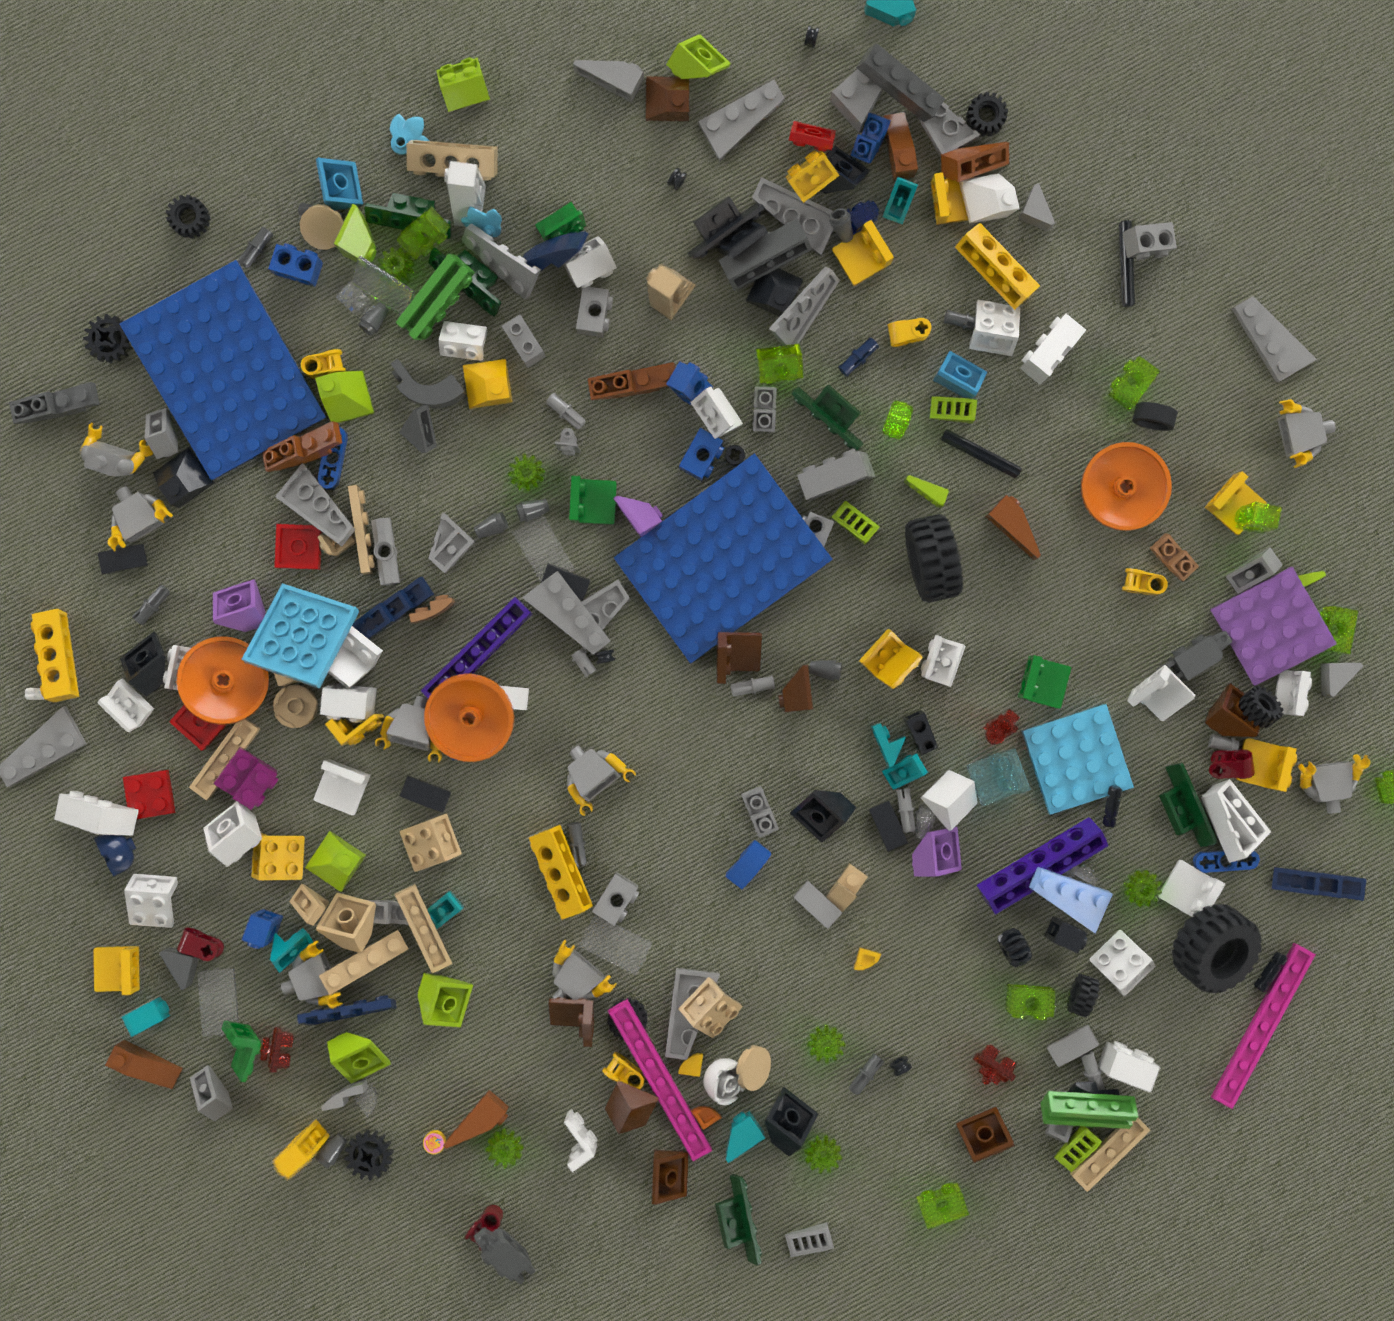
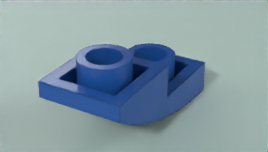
(872, 136)
(748, 865)

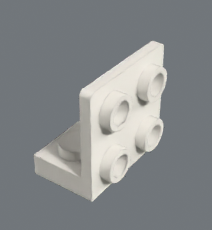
(995, 328)
(716, 412)
(354, 658)
(1162, 693)
(341, 787)
(1190, 889)
(150, 900)
(1122, 962)
(586, 1145)

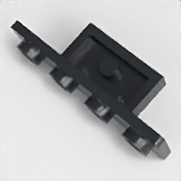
(719, 223)

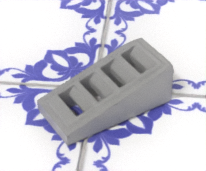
(811, 1248)

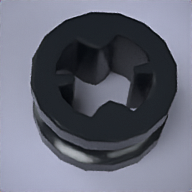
(811, 36)
(677, 179)
(741, 456)
(605, 656)
(900, 1066)

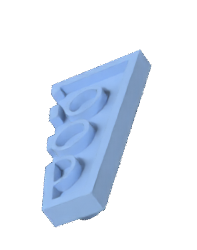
(1074, 897)

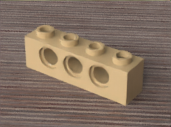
(441, 150)

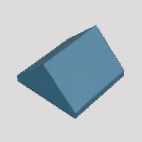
(339, 183)
(960, 376)

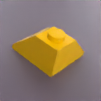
(487, 383)

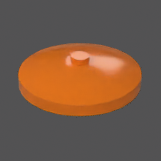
(1126, 486)
(219, 683)
(469, 717)

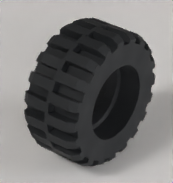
(934, 558)
(1216, 948)

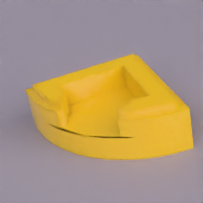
(866, 959)
(692, 1065)

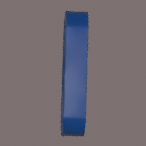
(338, 465)
(1210, 867)

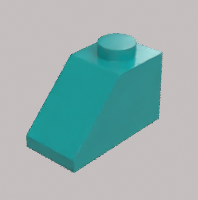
(891, 11)
(146, 1016)
(743, 1135)

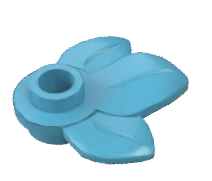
(405, 130)
(487, 222)

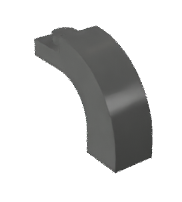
(436, 396)

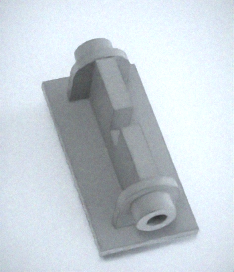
(568, 443)

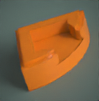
(706, 1116)

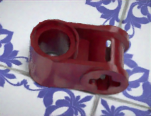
(1233, 764)
(196, 944)
(483, 1222)

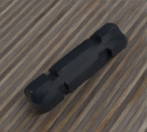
(1112, 806)
(1270, 972)

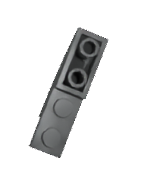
(55, 404)

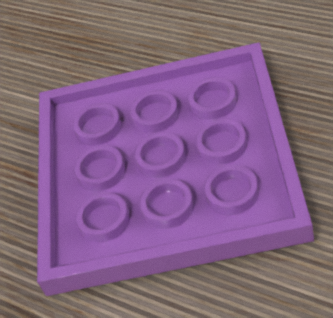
(1273, 626)

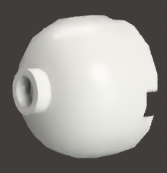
(721, 1081)

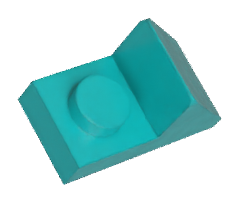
(889, 750)
(905, 771)
(444, 909)
(286, 952)

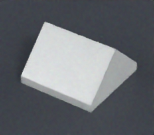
(951, 798)

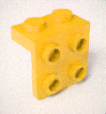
(890, 659)
(1271, 764)

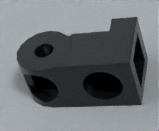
(921, 732)

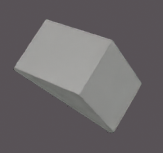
(1036, 210)
(1336, 676)

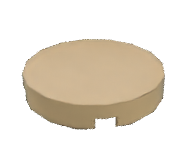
(321, 226)
(295, 706)
(753, 1068)

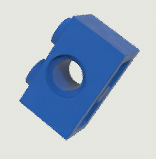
(688, 382)
(702, 442)
(261, 928)

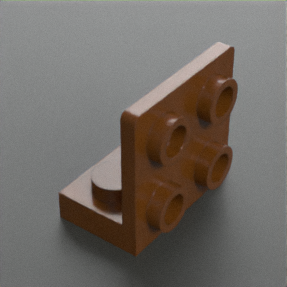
(737, 653)
(574, 1013)

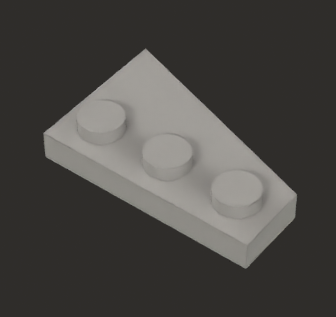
(948, 131)
(606, 603)

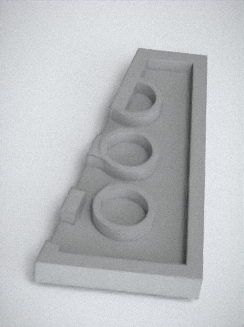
(733, 122)
(788, 206)
(504, 264)
(801, 313)
(1273, 342)
(311, 502)
(563, 608)
(47, 745)
(680, 1031)

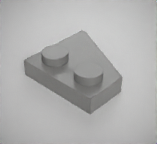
(449, 544)

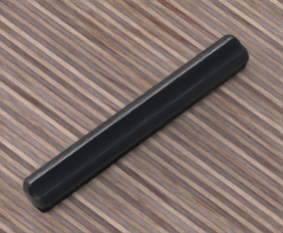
(1127, 268)
(981, 453)

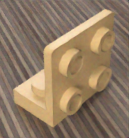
(430, 842)
(709, 1008)

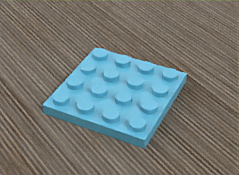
(300, 635)
(1077, 758)

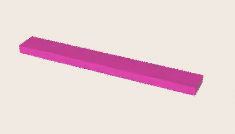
(1262, 1026)
(660, 1080)

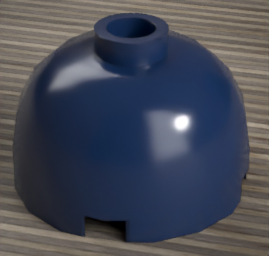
(116, 852)

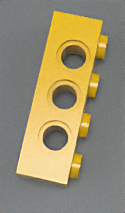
(997, 266)
(66, 686)
(570, 878)
(301, 1149)

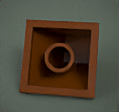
(667, 98)
(797, 692)
(1227, 716)

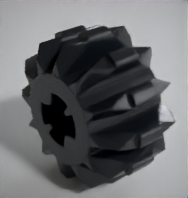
(1014, 947)

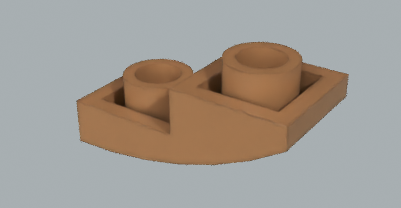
(1173, 557)
(439, 606)

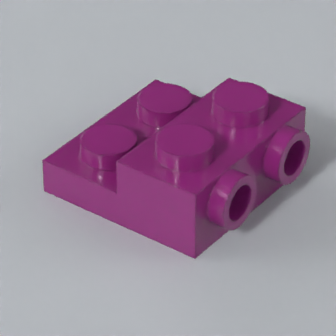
(246, 778)

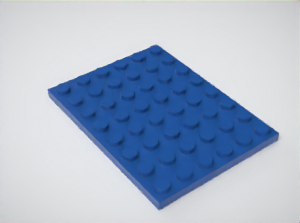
(223, 370)
(723, 558)

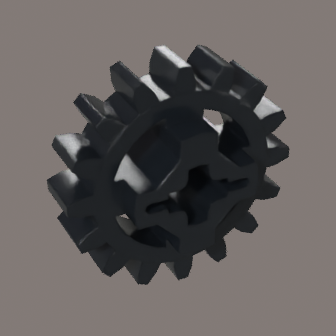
(99, 343)
(365, 1146)

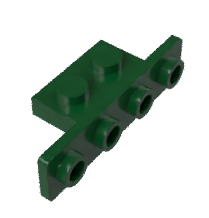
(399, 212)
(482, 280)
(833, 411)
(1185, 807)
(737, 1222)

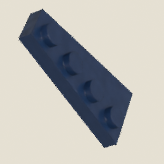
(341, 1012)

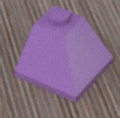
(639, 514)
(239, 607)
(937, 854)

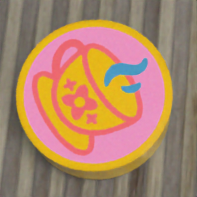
(434, 1142)

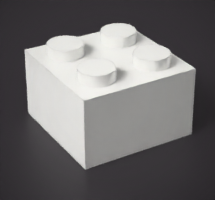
(590, 263)
(354, 703)
(232, 833)
(1128, 1066)

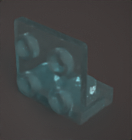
(998, 776)

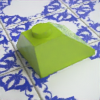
(696, 59)
(355, 237)
(345, 395)
(335, 861)
(443, 1000)
(355, 1056)

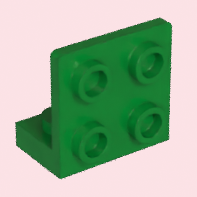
(561, 222)
(592, 501)
(1044, 682)
(246, 1044)

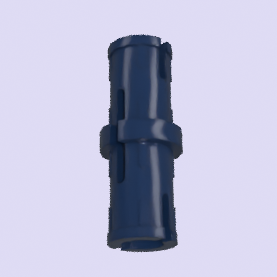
(858, 357)

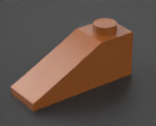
(900, 147)
(974, 160)
(1012, 522)
(143, 1065)
(481, 1118)

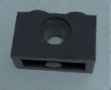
(1066, 935)

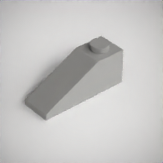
(614, 76)

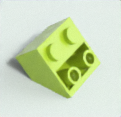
(462, 84)

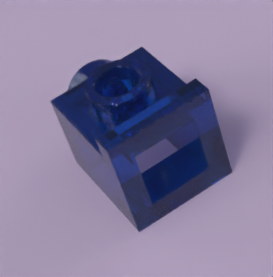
(863, 213)

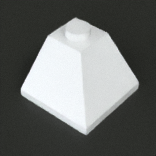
(988, 198)

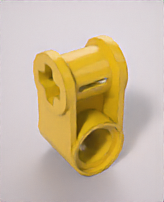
(905, 331)
(325, 363)
(1140, 582)
(623, 1070)

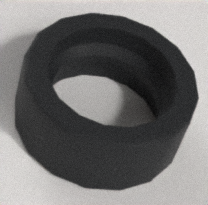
(1154, 416)

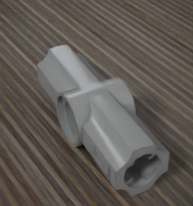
(384, 537)

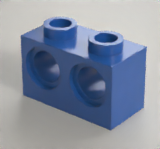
(294, 268)

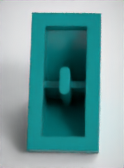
(900, 200)

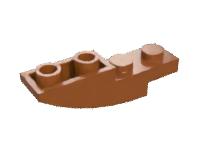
(630, 382)
(302, 449)

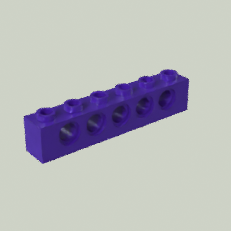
(483, 644)
(1056, 856)

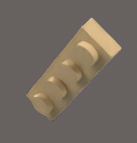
(360, 520)
(239, 736)
(423, 928)
(363, 962)
(1109, 1154)

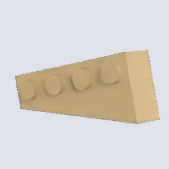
(668, 290)

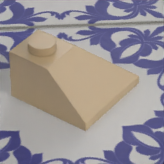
(348, 922)

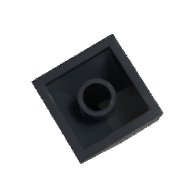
(849, 171)
(775, 291)
(182, 478)
(145, 664)
(823, 813)
(789, 1122)

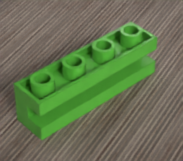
(435, 297)
(1089, 1110)

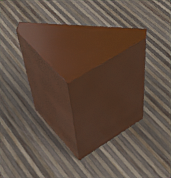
(629, 1107)
(985, 1135)
(669, 1175)

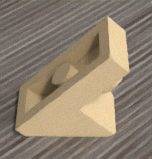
(846, 887)
(309, 904)

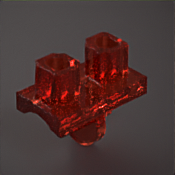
(1001, 727)
(277, 1059)
(1003, 1071)

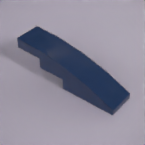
(555, 250)
(393, 608)
(1319, 883)

